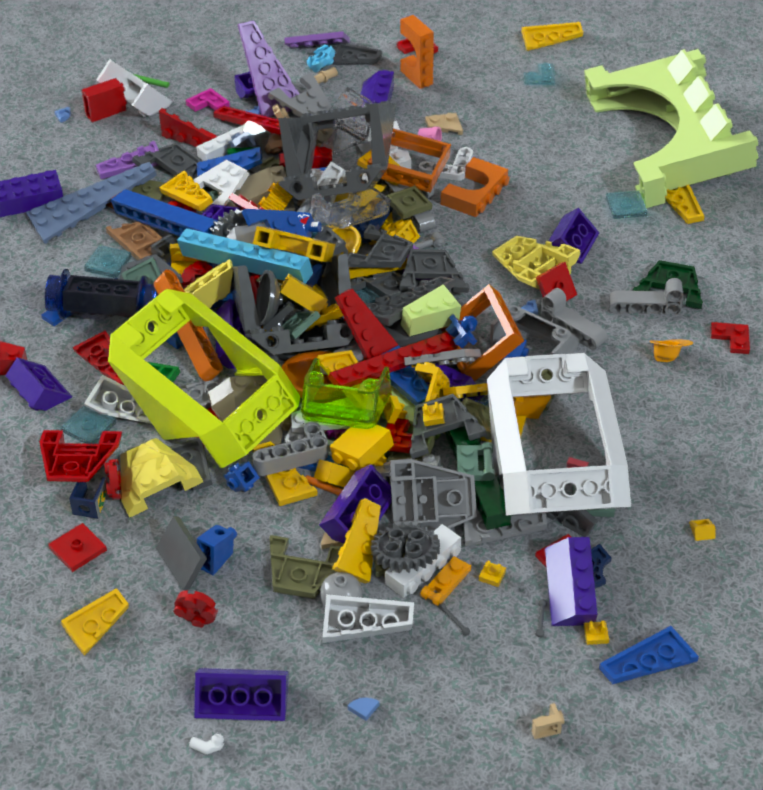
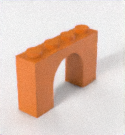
(419, 67)
(474, 201)

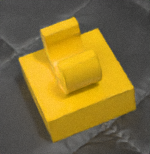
(394, 409)
(433, 414)
(492, 573)
(596, 633)

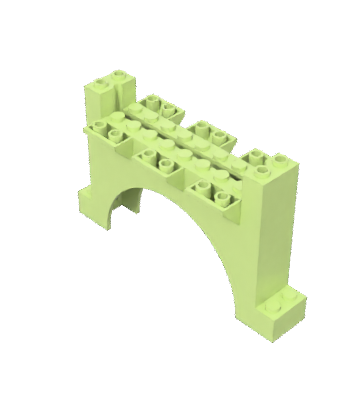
(680, 95)

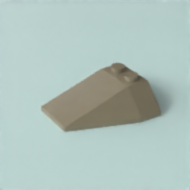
(257, 185)
(235, 391)

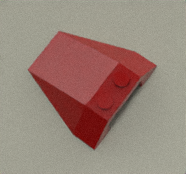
(75, 460)

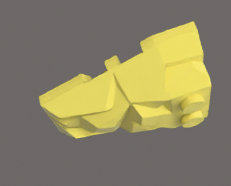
(529, 259)
(150, 470)

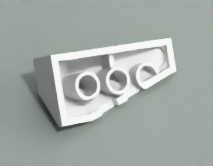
(114, 400)

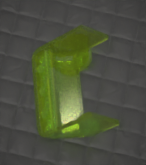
(344, 404)

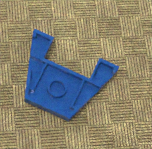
(276, 219)

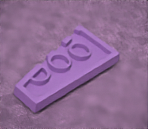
(317, 39)
(116, 166)

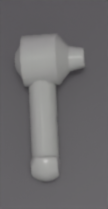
(436, 240)

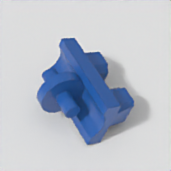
(462, 330)

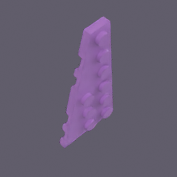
(264, 68)

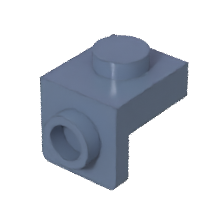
(238, 138)

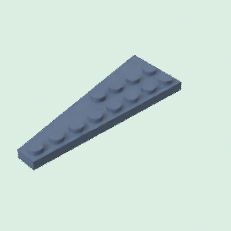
(65, 212)

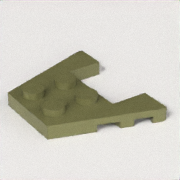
(296, 574)

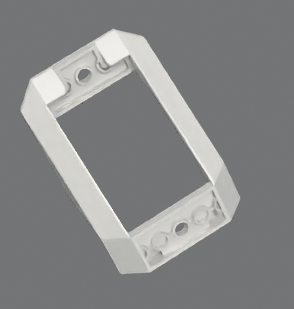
(544, 489)

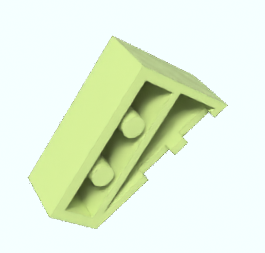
(430, 312)

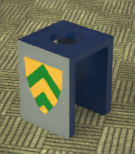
(95, 505)

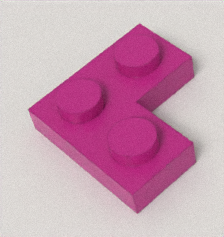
(207, 98)

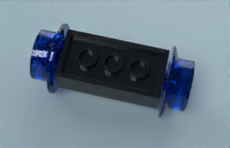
(96, 295)

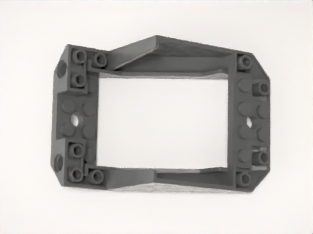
(299, 145)
(335, 332)

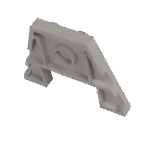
(305, 102)
(446, 358)

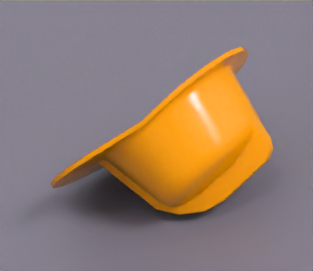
(668, 349)

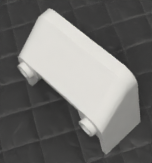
(137, 92)

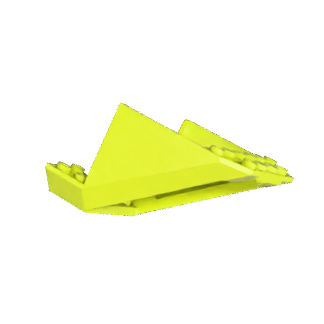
(174, 411)

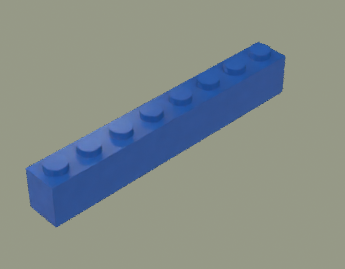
(159, 214)

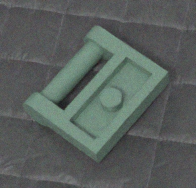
(468, 461)

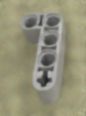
(649, 302)
(555, 310)
(293, 453)

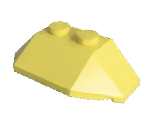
(213, 285)

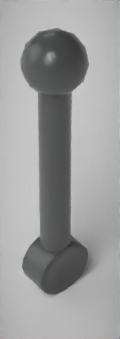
(465, 630)
(540, 632)

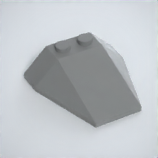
(430, 495)

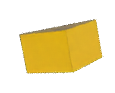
(333, 473)

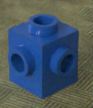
(241, 477)

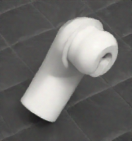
(207, 747)

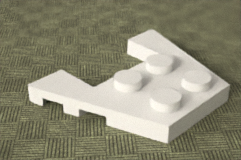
(225, 179)

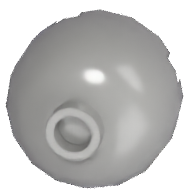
(340, 584)

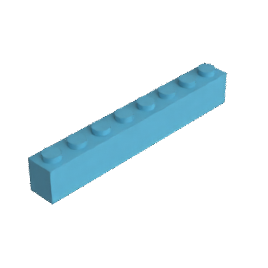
(256, 258)

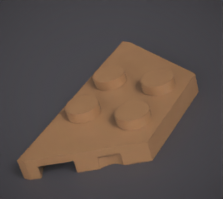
(135, 238)

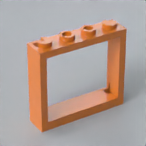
(419, 144)
(513, 338)

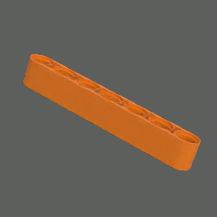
(193, 337)

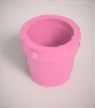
(432, 133)

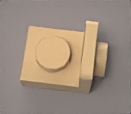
(548, 725)

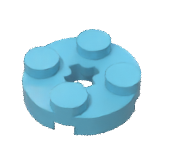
(322, 57)

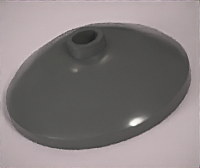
(268, 297)

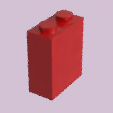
(104, 99)

